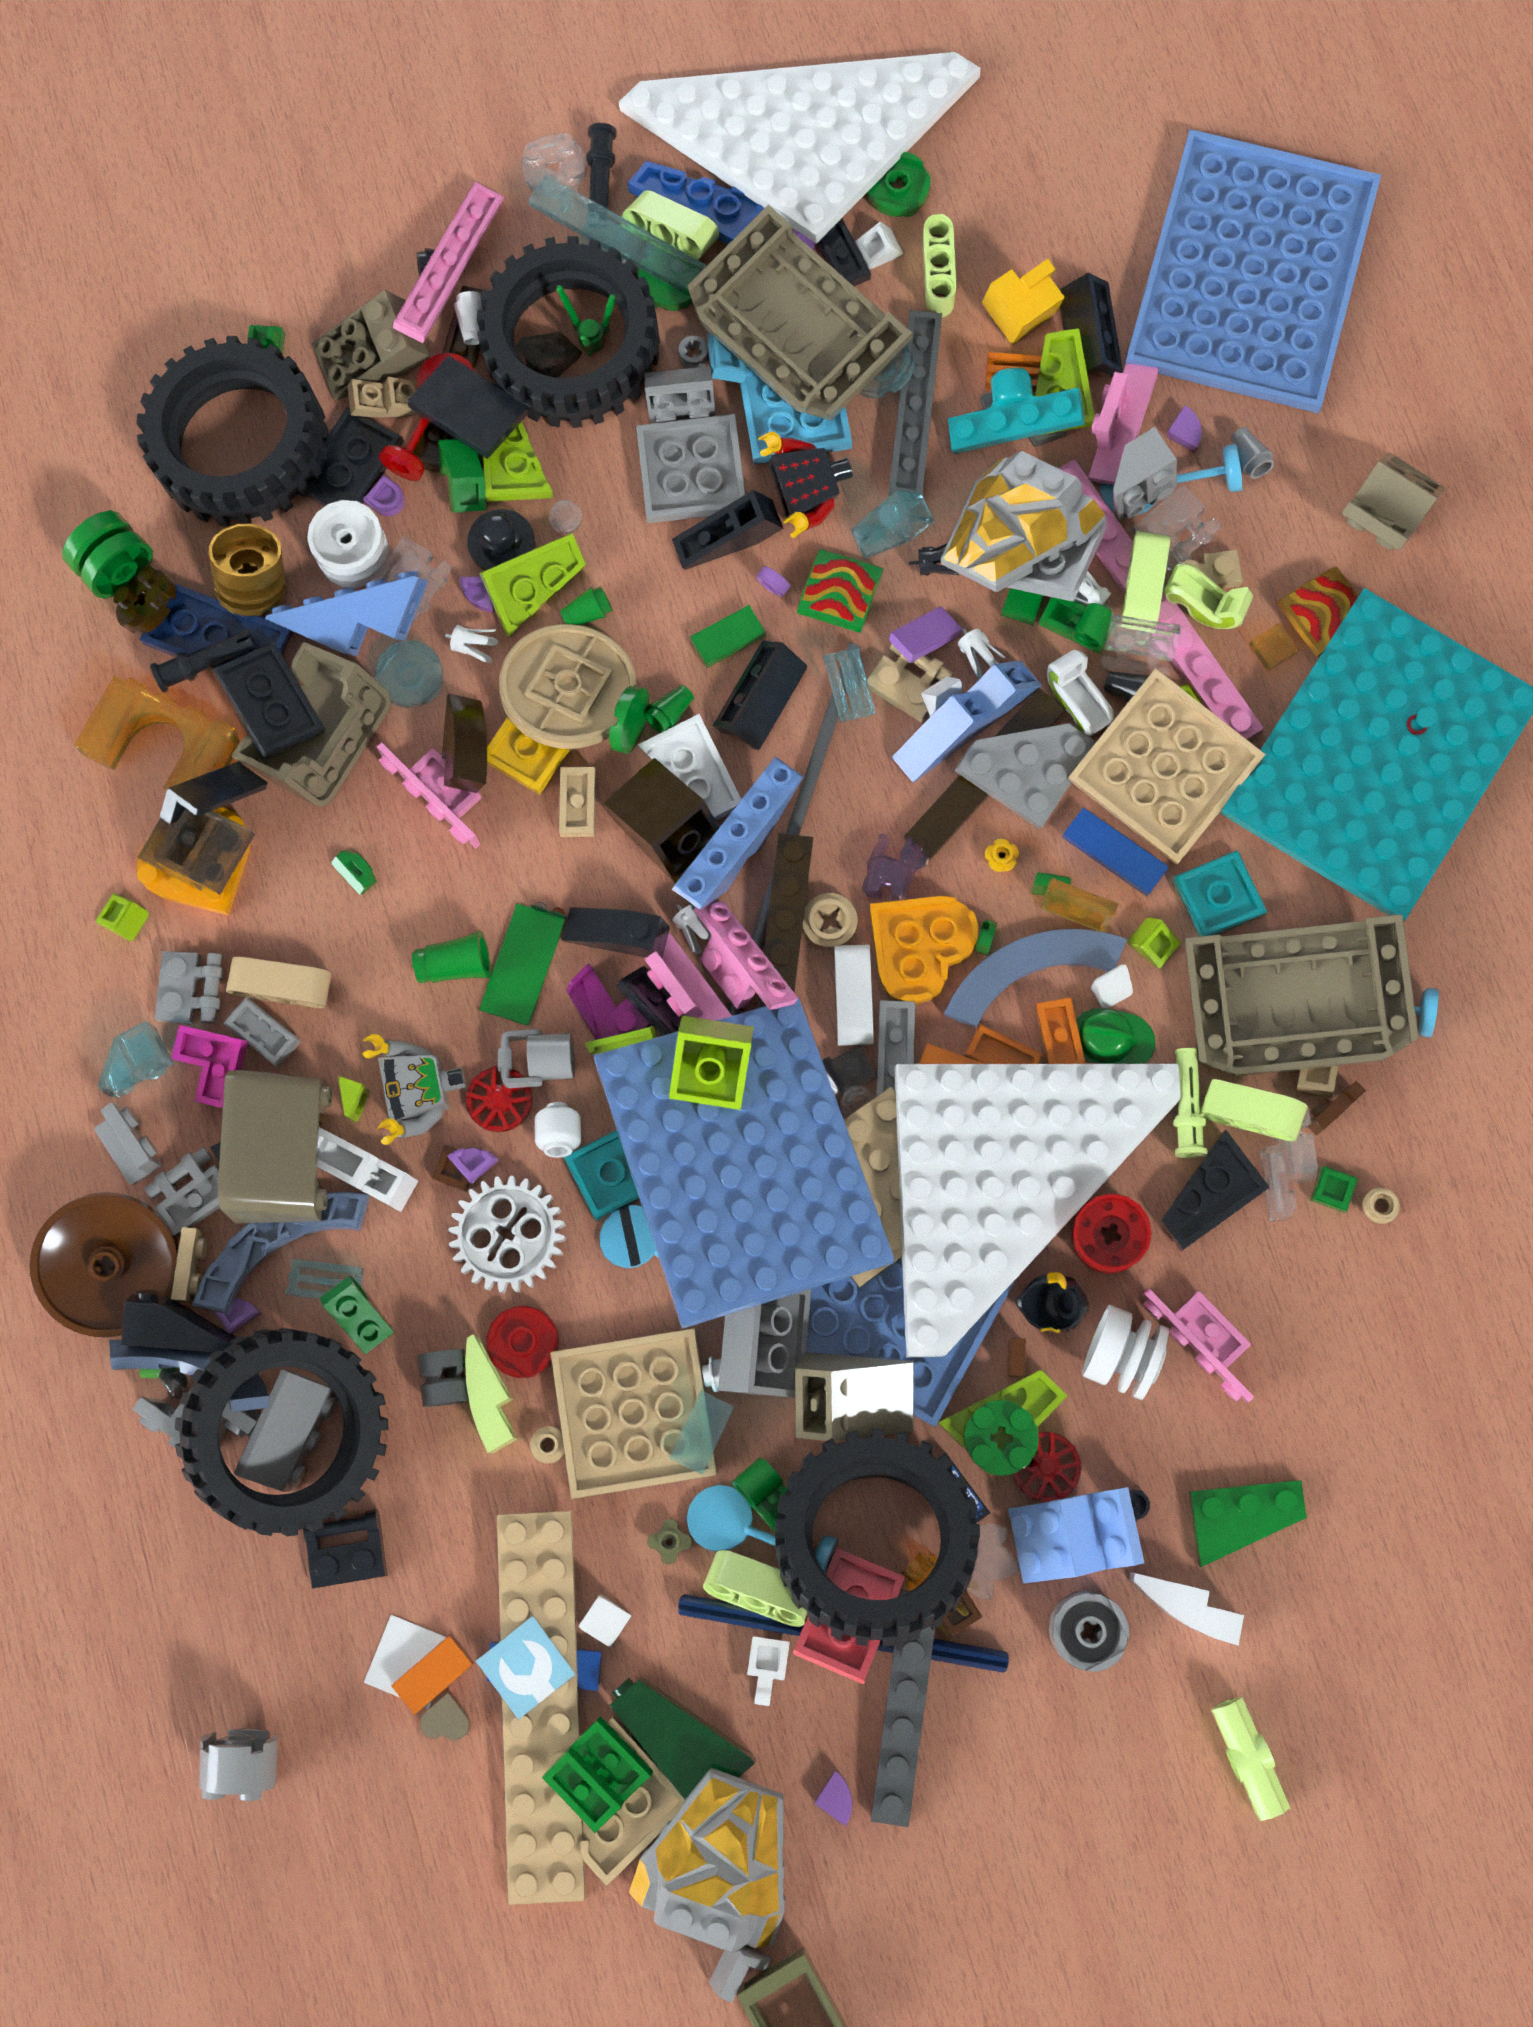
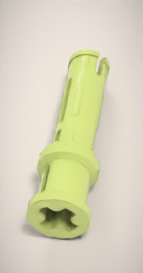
(1189, 1120)

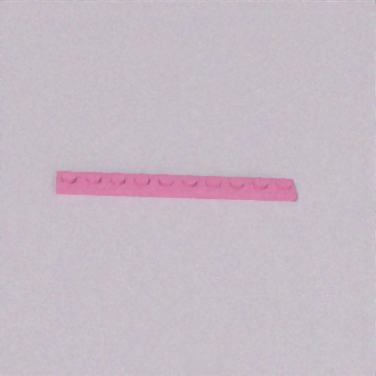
(1191, 656)

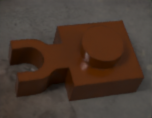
(1327, 1112)

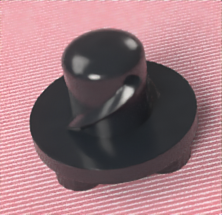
(499, 537)

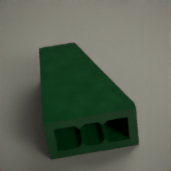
(676, 1737)

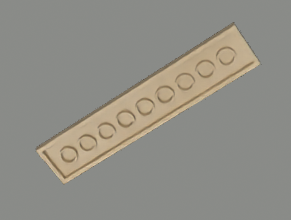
(540, 1826)

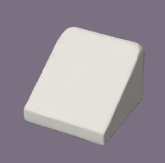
(878, 246)
(940, 692)
(1112, 987)
(605, 1620)

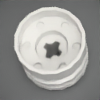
(1126, 1352)

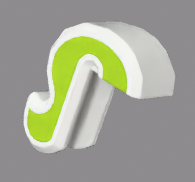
(1078, 693)

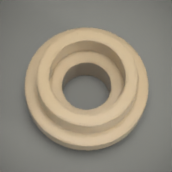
(1390, 1200)
(536, 1445)

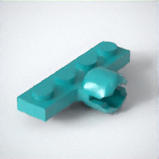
(1015, 413)

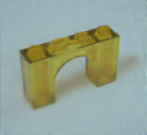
(130, 708)

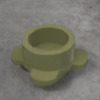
(669, 1552)

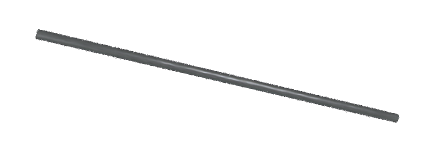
(801, 806)

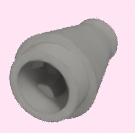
(1253, 455)

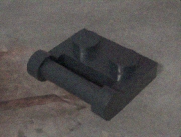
(348, 1561)

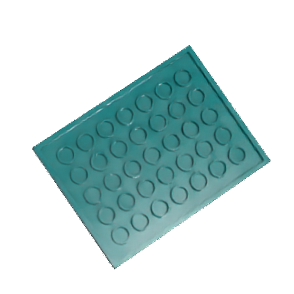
(1350, 781)

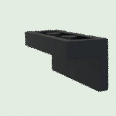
(1090, 309)
(761, 693)
(211, 791)

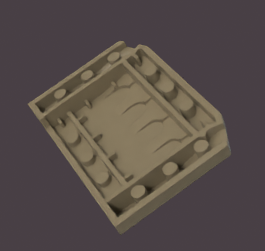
(794, 318)
(1302, 996)

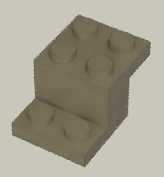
(1393, 502)

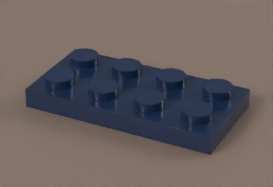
(202, 621)

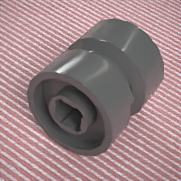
(443, 1391)

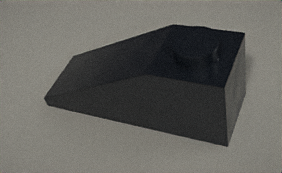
(729, 530)
(617, 930)
(167, 1324)

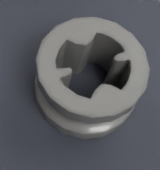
(690, 343)

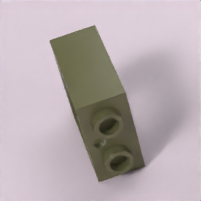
(777, 1977)

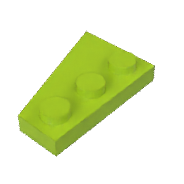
(1065, 369)
(1034, 1393)

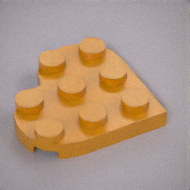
(180, 892)
(918, 942)

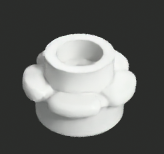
(711, 1373)

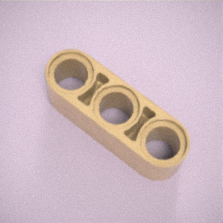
(278, 982)

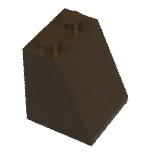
(663, 818)

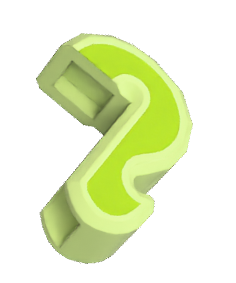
(1205, 599)

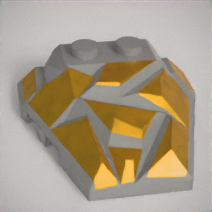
(1017, 518)
(718, 1865)

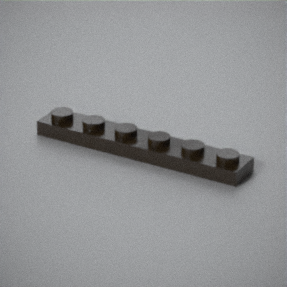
(787, 906)

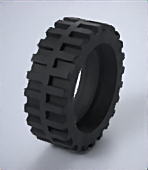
(573, 268)
(199, 379)
(891, 1460)
(345, 1476)

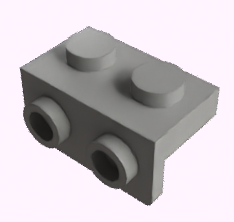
(126, 1144)

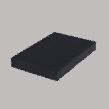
(468, 407)
(351, 460)
(268, 701)

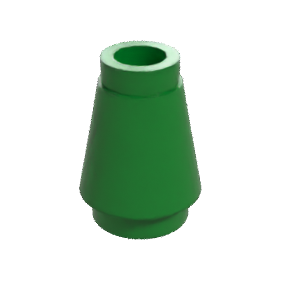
(587, 607)
(668, 709)

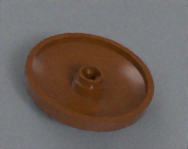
(97, 1257)

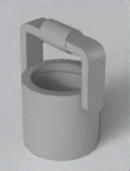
(547, 1057)

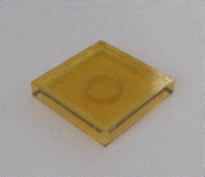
(1078, 905)

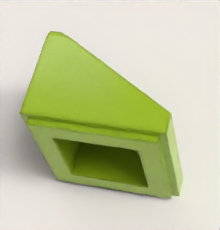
(122, 917)
(1154, 941)
(354, 1098)

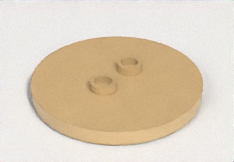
(564, 685)

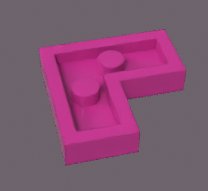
(215, 1054)

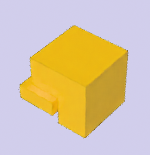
(1023, 303)

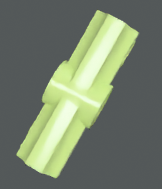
(1250, 1758)

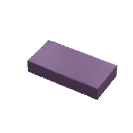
(925, 634)

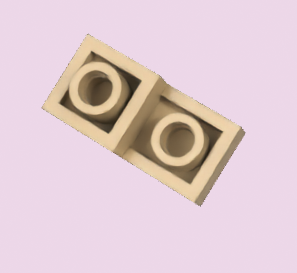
(381, 399)

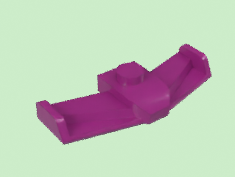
(598, 1008)

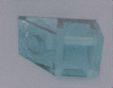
(892, 523)
(133, 1058)

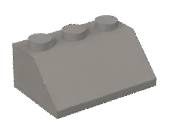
(765, 1346)
(287, 1432)

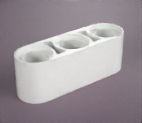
(853, 995)

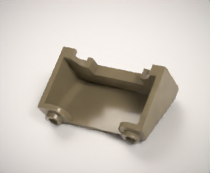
(350, 709)
(271, 1147)

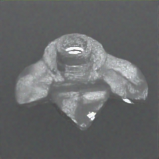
(992, 1561)

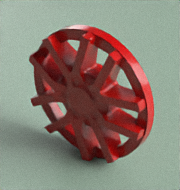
(498, 1100)
(1048, 1467)

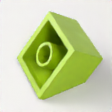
(711, 1062)

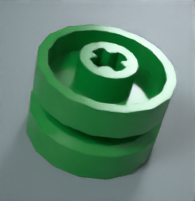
(106, 553)

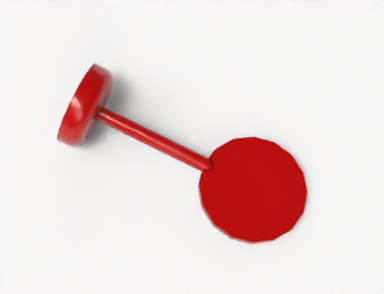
(402, 460)

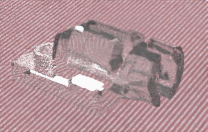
(1285, 1165)

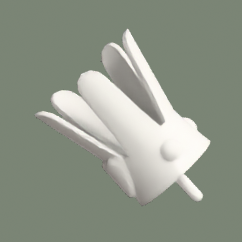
(1092, 593)
(463, 638)
(976, 642)
(688, 922)

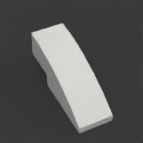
(364, 1171)
(1190, 1607)

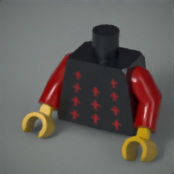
(804, 480)

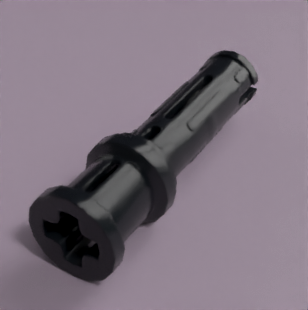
(600, 160)
(187, 665)

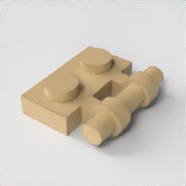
(904, 688)

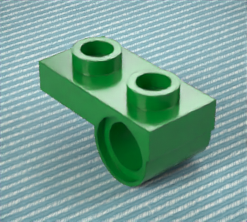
(1078, 622)
(356, 1314)
(761, 1489)

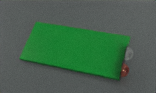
(523, 962)

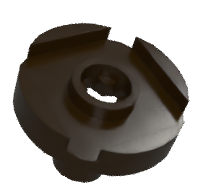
(144, 600)

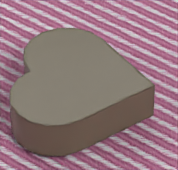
(445, 1719)

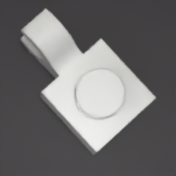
(767, 1662)

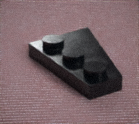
(1213, 1193)

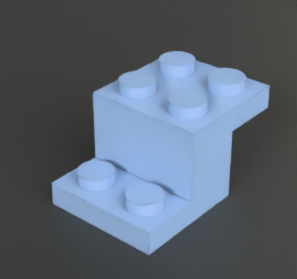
(1076, 1535)

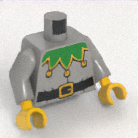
(412, 1086)

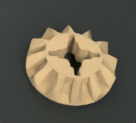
(826, 905)

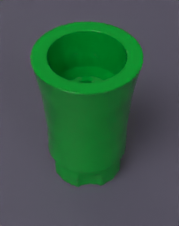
(453, 959)

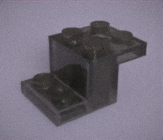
(197, 849)

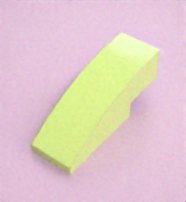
(487, 1396)

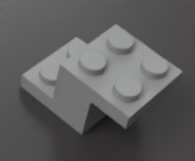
(161, 1416)

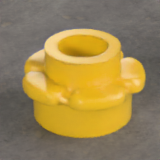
(1002, 864)

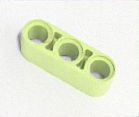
(673, 223)
(942, 252)
(1146, 575)
(1254, 1110)
(752, 1587)

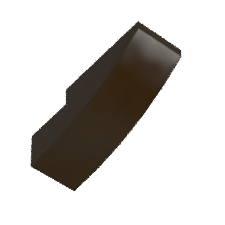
(464, 744)

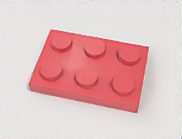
(861, 1580)

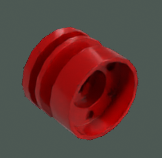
(1131, 1226)

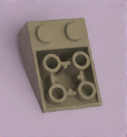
(368, 346)
(852, 1394)

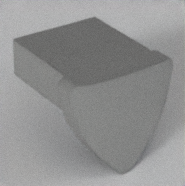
(733, 1968)

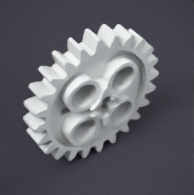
(481, 1216)

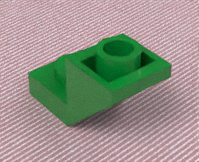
(464, 476)

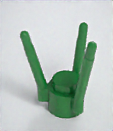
(589, 331)

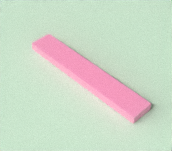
(448, 262)

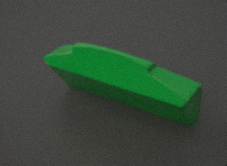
(355, 870)

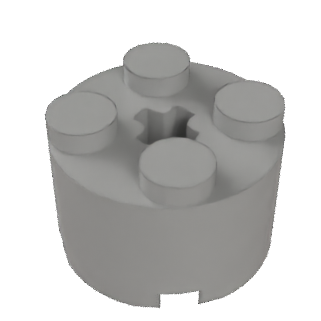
(1109, 1636)
(238, 1764)

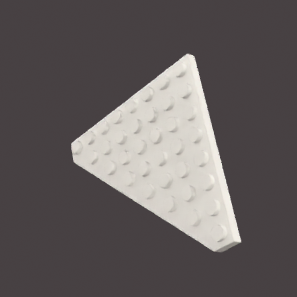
(803, 134)
(998, 1168)

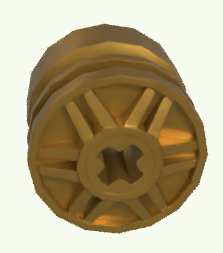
(247, 569)

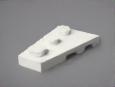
(694, 759)

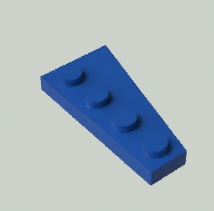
(724, 206)

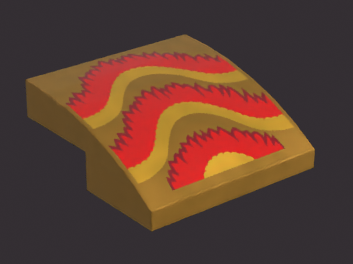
(1319, 607)

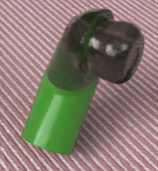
(170, 1378)

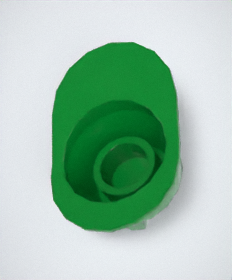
(1115, 1037)

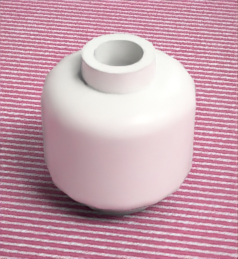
(557, 1130)

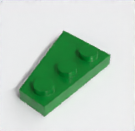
(1242, 1515)

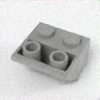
(679, 394)
(1144, 474)

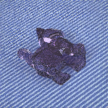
(892, 872)

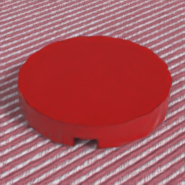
(522, 1341)

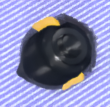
(1053, 1303)

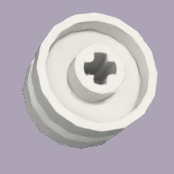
(348, 543)

